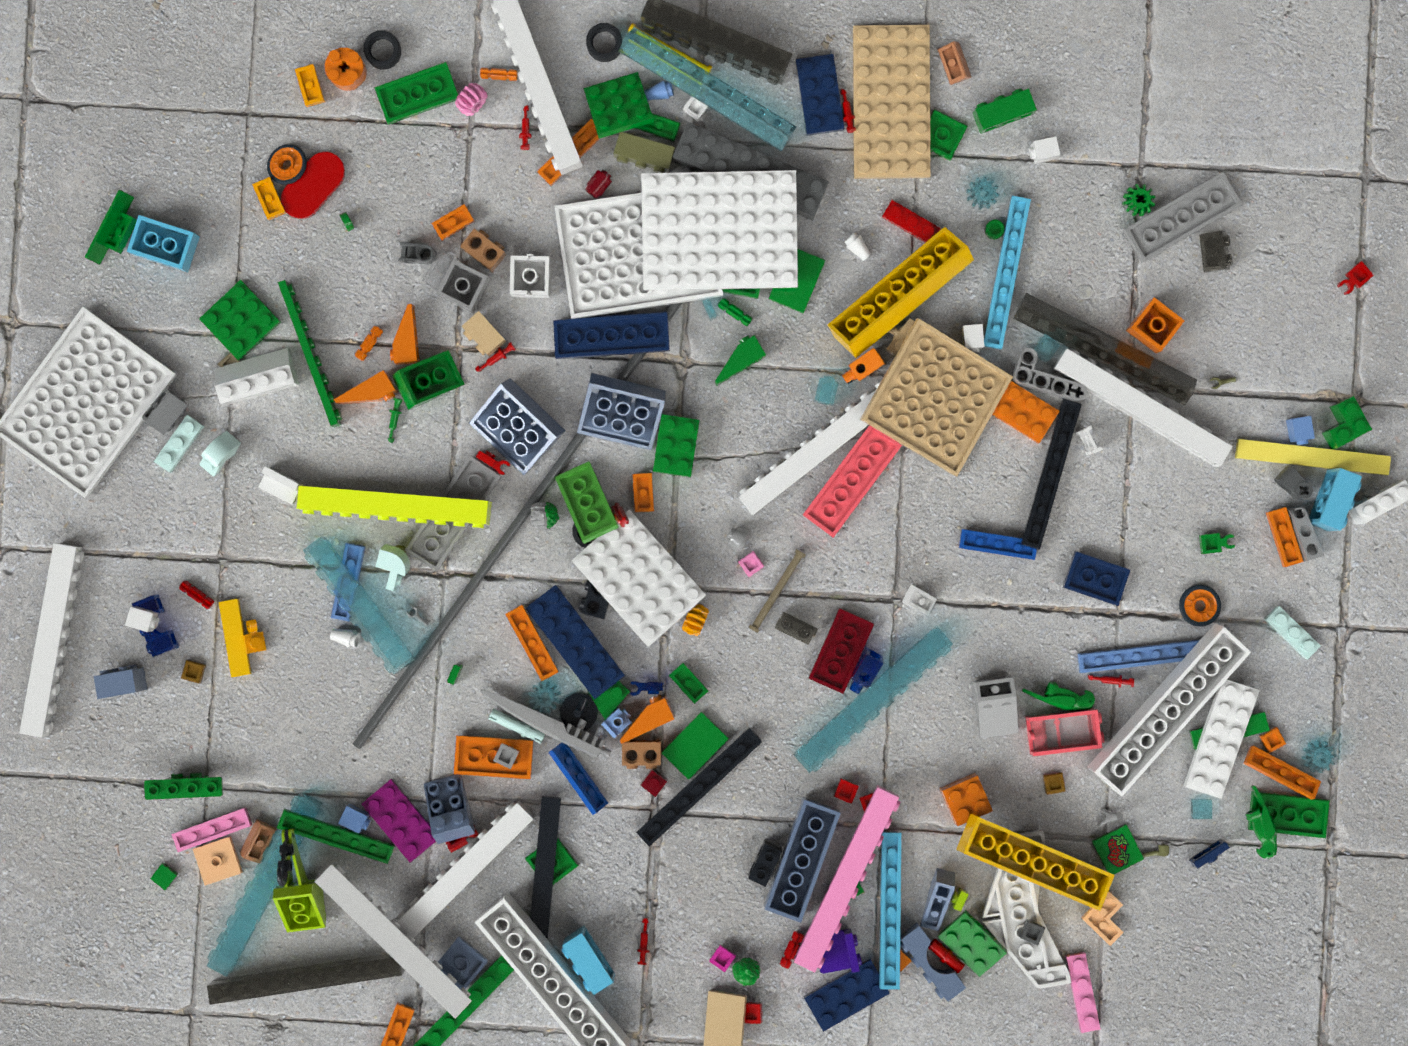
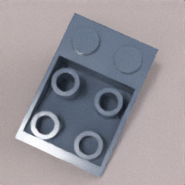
(448, 809)

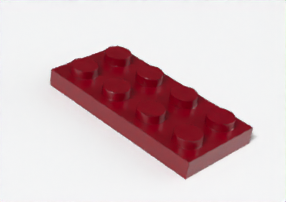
(841, 651)

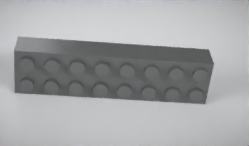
(711, 152)

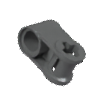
(413, 253)
(1292, 481)

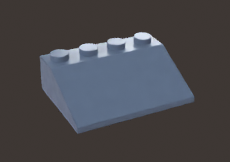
(621, 411)
(516, 426)

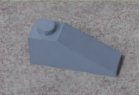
(938, 899)

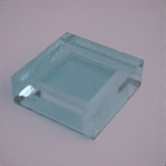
(709, 309)
(1201, 808)

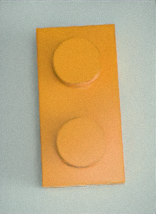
(309, 85)
(269, 198)

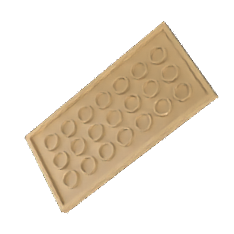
(891, 101)

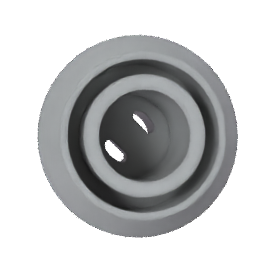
(738, 538)

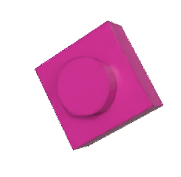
(722, 958)

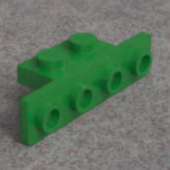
(114, 229)
(183, 787)

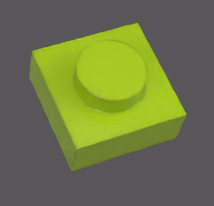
(958, 899)

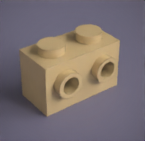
(483, 334)

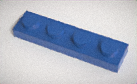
(995, 544)
(578, 778)

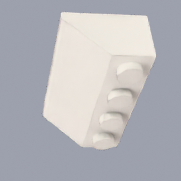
(255, 377)

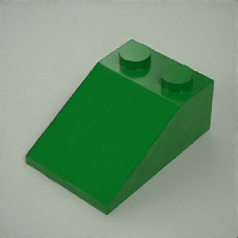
(428, 379)

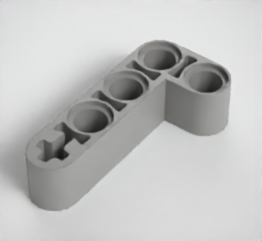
(1049, 380)

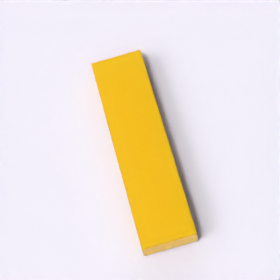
(233, 634)

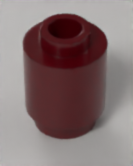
(598, 183)

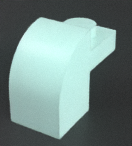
(218, 452)
(395, 561)

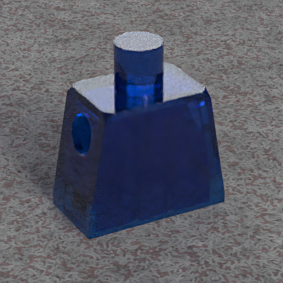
(869, 663)

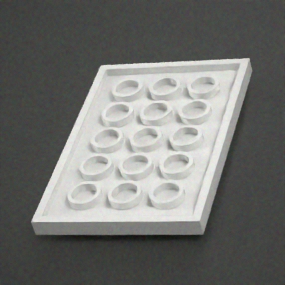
(639, 579)

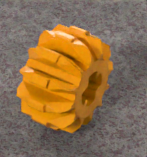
(695, 620)

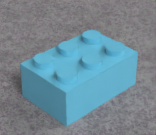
(163, 243)
(1335, 499)
(588, 960)

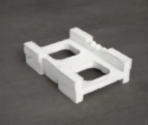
(1088, 440)

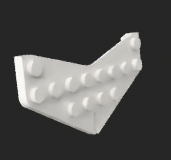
(1015, 902)

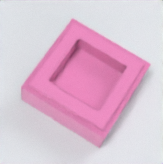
(751, 564)

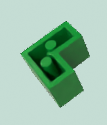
(1350, 424)

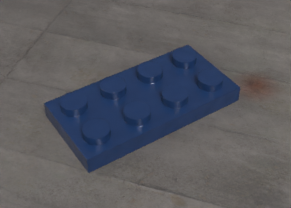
(819, 94)
(845, 995)

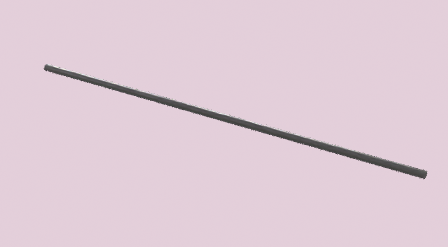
(487, 564)

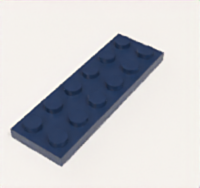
(611, 335)
(575, 642)

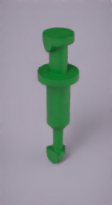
(394, 417)

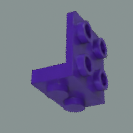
(842, 953)

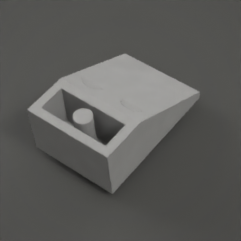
(996, 706)

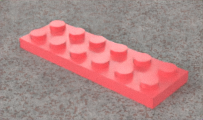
(851, 480)

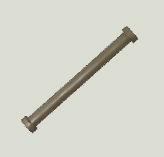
(777, 590)

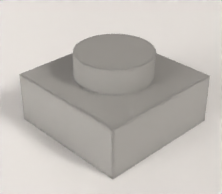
(506, 755)

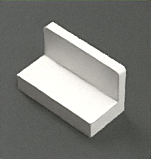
(279, 485)

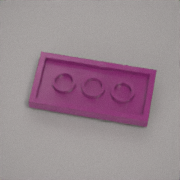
(400, 820)

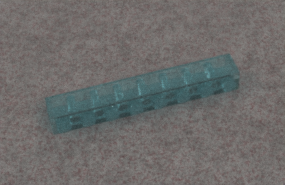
(359, 605)

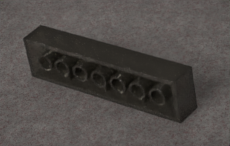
(716, 40)

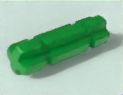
(735, 312)

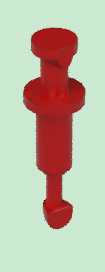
(848, 113)
(525, 135)
(496, 357)
(1113, 680)
(643, 944)

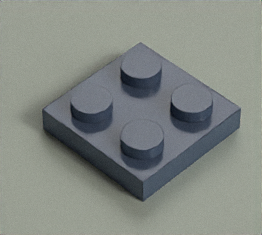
(462, 962)

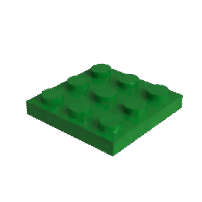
(618, 105)
(240, 320)

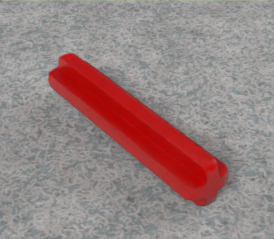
(620, 515)

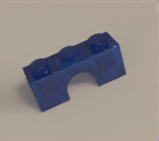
(157, 642)

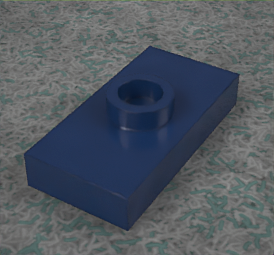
(1209, 854)

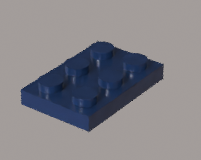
(1096, 578)

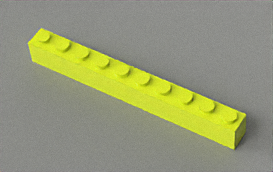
(394, 505)

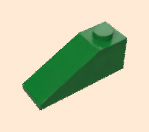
(744, 356)

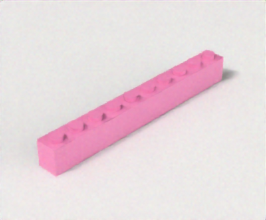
(846, 878)

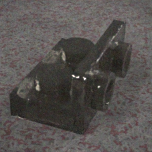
(1215, 251)
(795, 628)

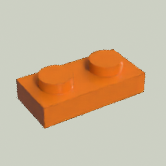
(453, 222)
(643, 492)

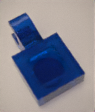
(651, 687)

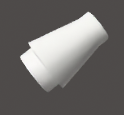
(857, 245)
(348, 638)

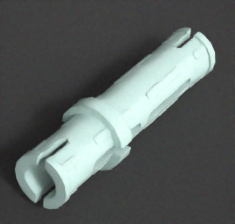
(517, 726)

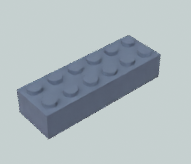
(802, 859)

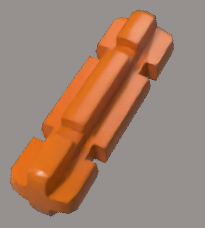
(498, 74)
(368, 343)

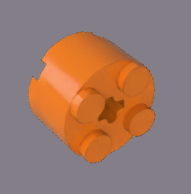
(339, 60)

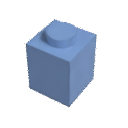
(1300, 430)
(355, 818)

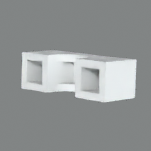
(1374, 506)

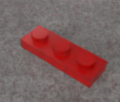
(910, 222)

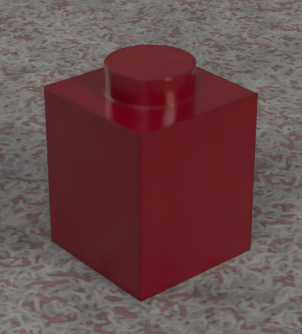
(653, 782)

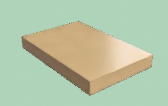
(725, 1019)

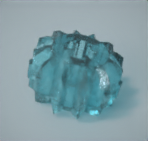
(989, 196)
(549, 702)
(1324, 761)

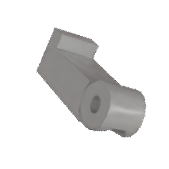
(1305, 534)

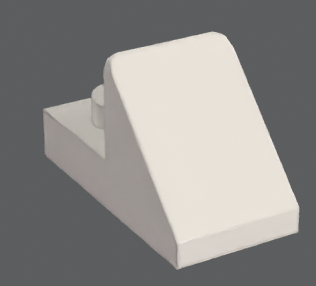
(919, 600)

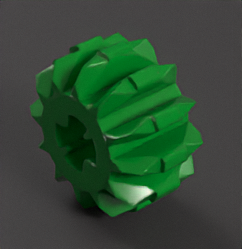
(1141, 207)

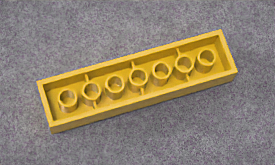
(900, 292)
(1035, 862)

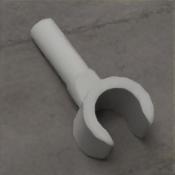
(414, 613)

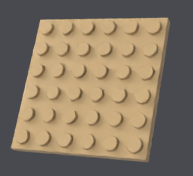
(936, 397)

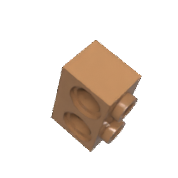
(480, 253)
(641, 748)

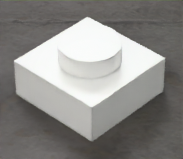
(695, 108)

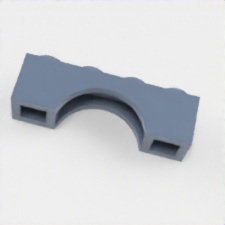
(946, 981)

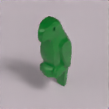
(1064, 698)
(1263, 827)

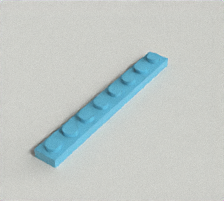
(1006, 272)
(890, 911)

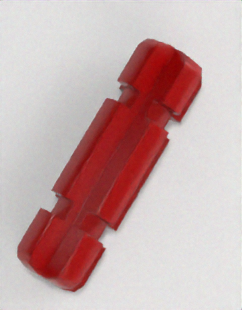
(196, 594)
(791, 949)

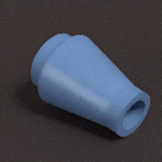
(660, 91)

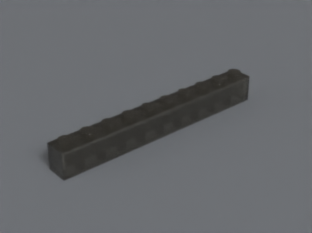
(1105, 349)
(303, 978)

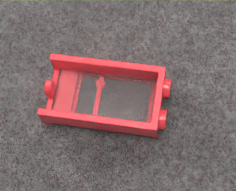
(1064, 732)

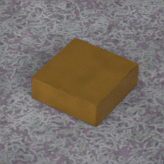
(193, 671)
(1054, 783)

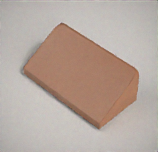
(954, 62)
(257, 841)

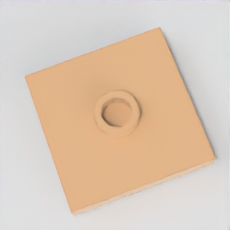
(217, 860)

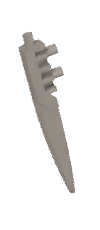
(570, 735)

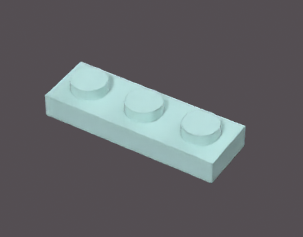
(179, 443)
(1292, 632)

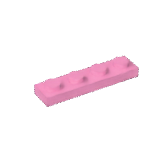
(211, 829)
(1082, 992)

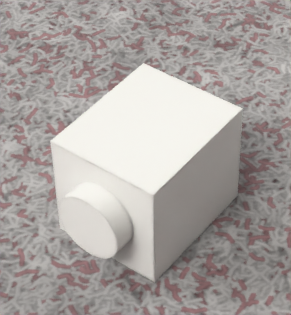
(1044, 150)
(972, 337)
(142, 619)

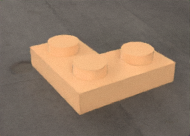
(1101, 922)

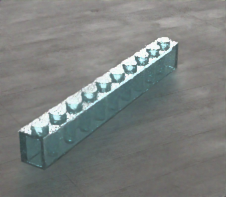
(707, 88)
(872, 699)
(257, 896)

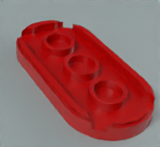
(320, 180)

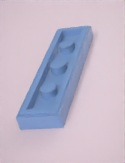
(353, 558)

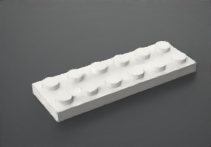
(1221, 738)

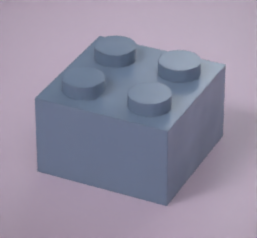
(115, 683)

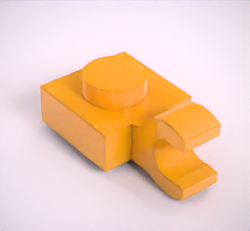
(254, 640)

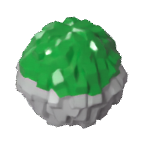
(544, 515)
(746, 970)

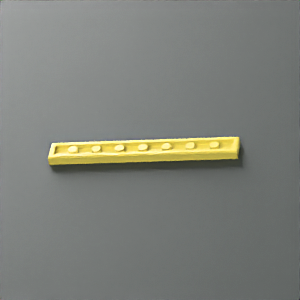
(1312, 457)

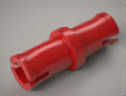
(946, 956)

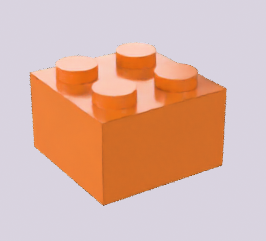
(1155, 325)
(966, 798)

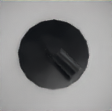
(578, 707)

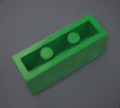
(1004, 110)

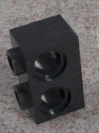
(593, 596)
(764, 863)

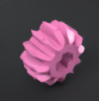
(471, 99)

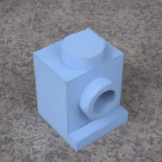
(610, 726)

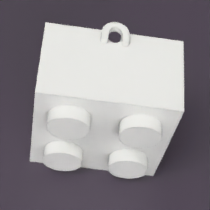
(530, 276)

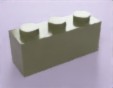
(644, 153)

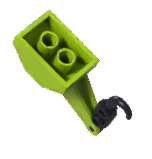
(301, 902)

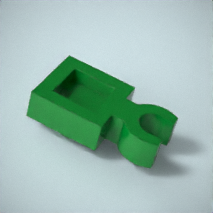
(1213, 543)

